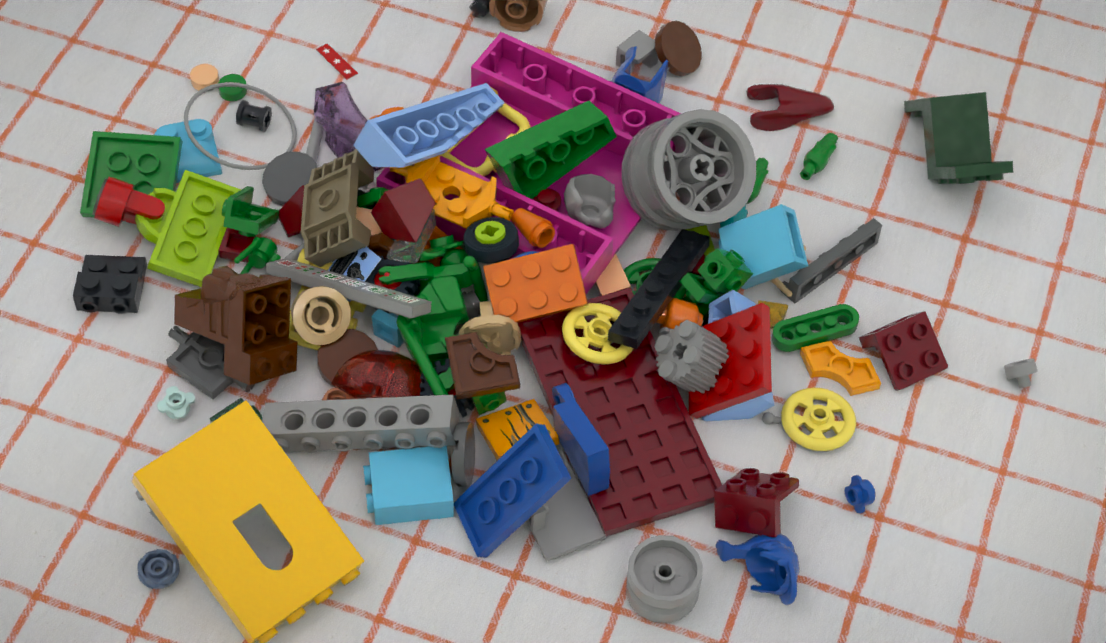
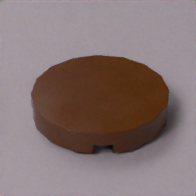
(679, 46)
(334, 355)

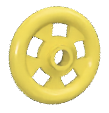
(594, 333)
(816, 440)

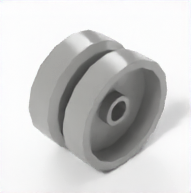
(663, 578)

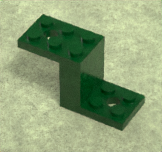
(958, 138)

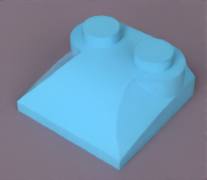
(191, 157)

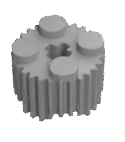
(690, 357)

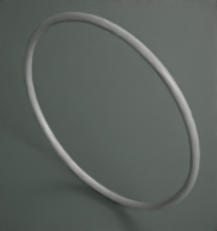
(232, 84)

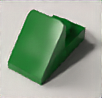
(699, 293)

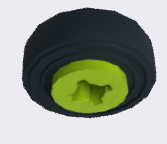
(491, 240)

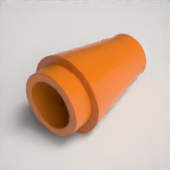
(534, 228)

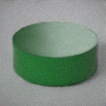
(232, 93)

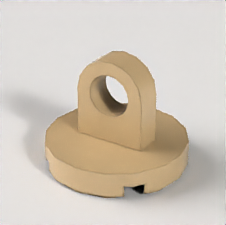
(494, 331)

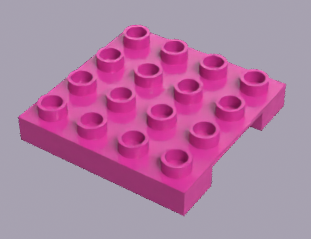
(540, 89)

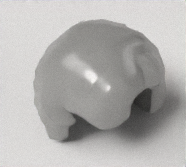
(590, 200)

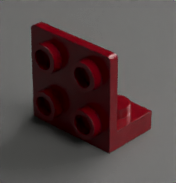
(907, 349)

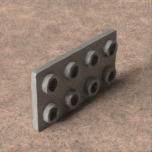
(565, 520)

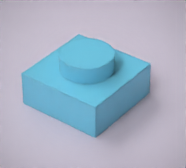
(386, 327)

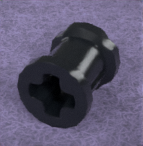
(244, 113)

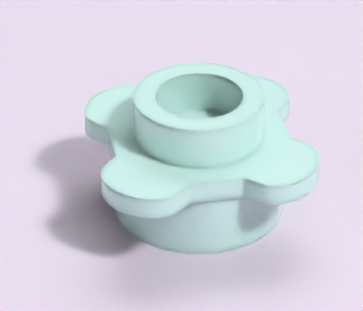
(179, 409)

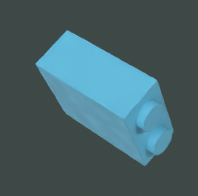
(767, 243)
(409, 485)

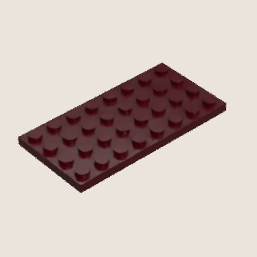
(641, 417)

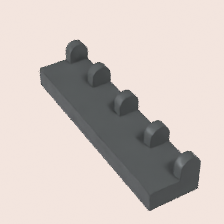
(833, 260)

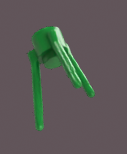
(260, 253)

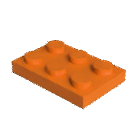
(536, 284)

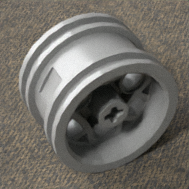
(708, 160)

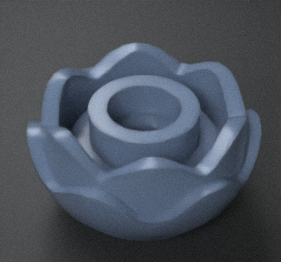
(156, 560)

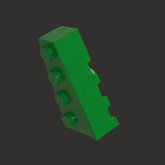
(550, 149)

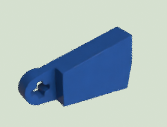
(580, 441)

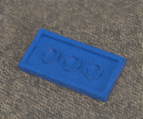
(511, 490)

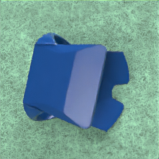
(652, 90)

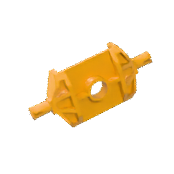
(475, 195)

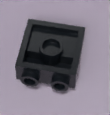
(110, 284)

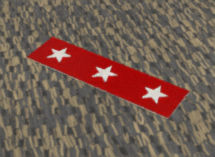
(337, 61)

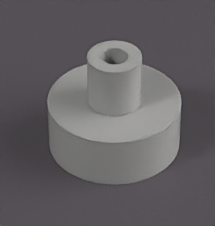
(1021, 371)

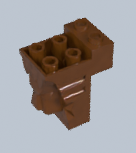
(247, 317)

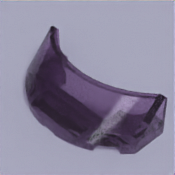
(339, 117)

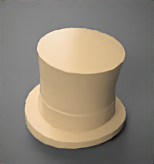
(320, 315)

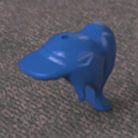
(769, 561)

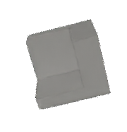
(644, 53)

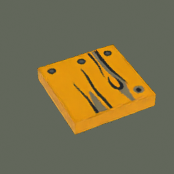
(508, 425)

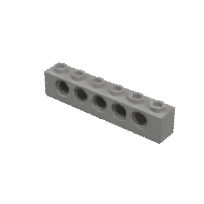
(363, 423)

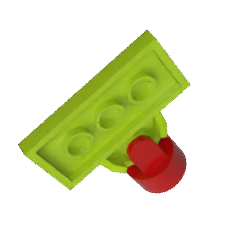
(180, 223)

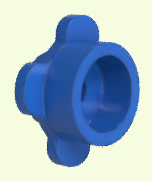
(860, 493)

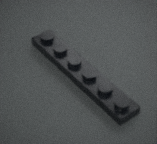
(658, 289)

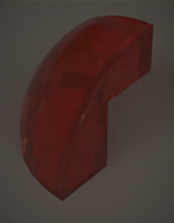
(379, 375)

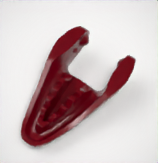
(793, 107)

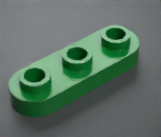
(824, 321)

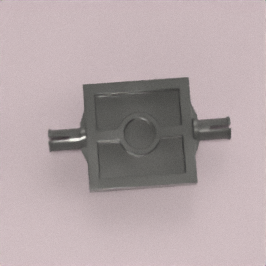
(201, 363)

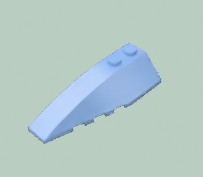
(425, 128)

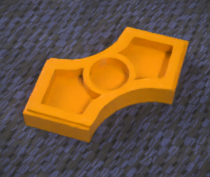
(828, 362)

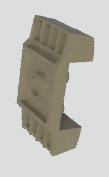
(330, 209)

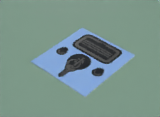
(356, 264)

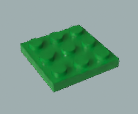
(133, 158)

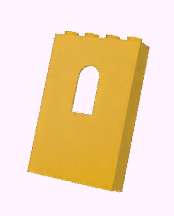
(217, 479)

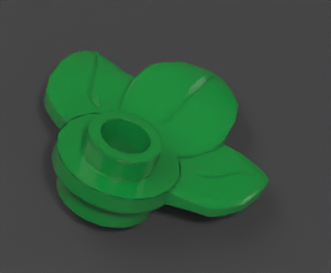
(439, 247)

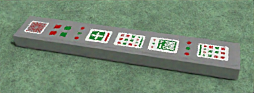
(350, 288)

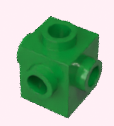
(724, 271)

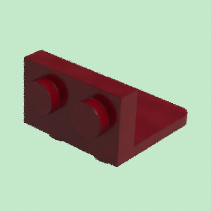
(752, 502)

